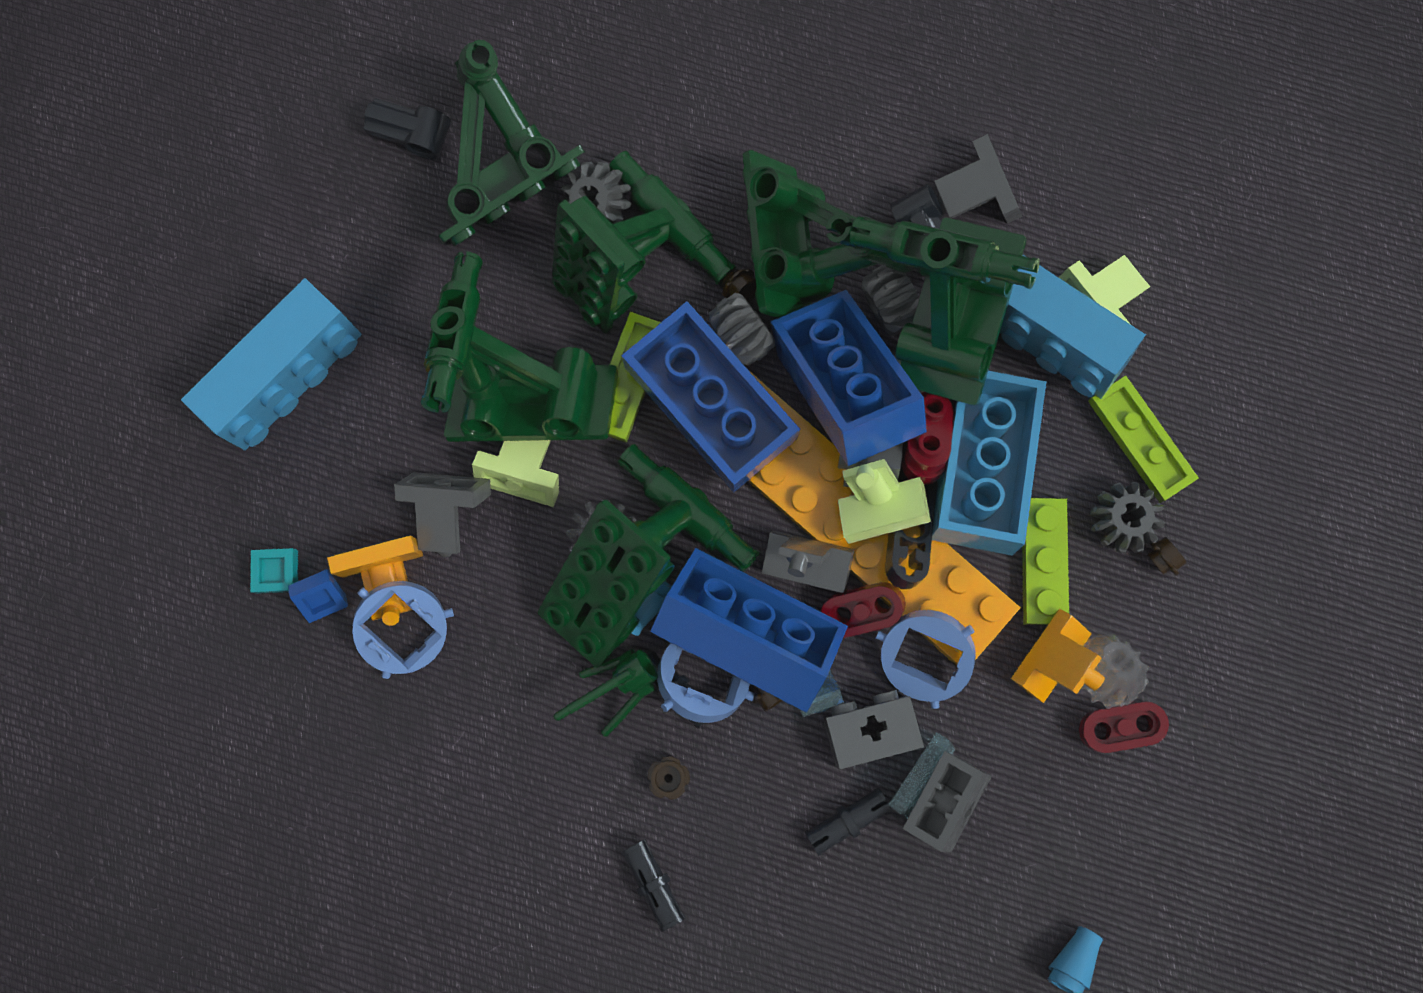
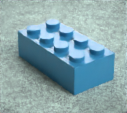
(1069, 333)
(272, 367)
(991, 467)

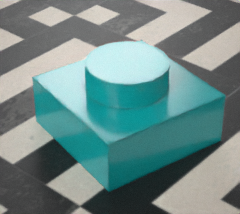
(273, 570)

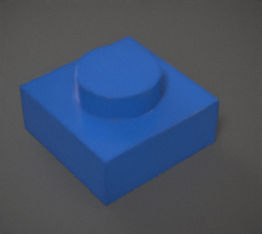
(318, 596)

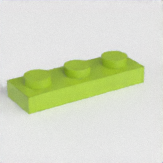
(628, 392)
(1143, 440)
(1045, 561)

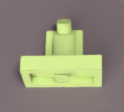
(1111, 286)
(519, 472)
(880, 502)

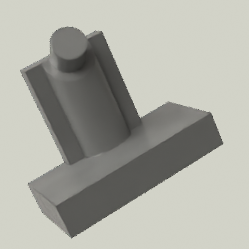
(978, 185)
(437, 507)
(808, 561)

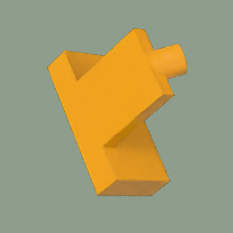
(379, 566)
(1059, 659)

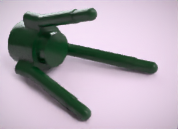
(632, 673)

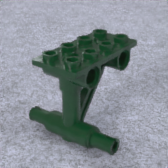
(510, 174)
(779, 216)
(599, 258)
(961, 302)
(498, 389)
(625, 561)

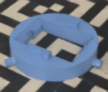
(378, 653)
(915, 682)
(694, 704)

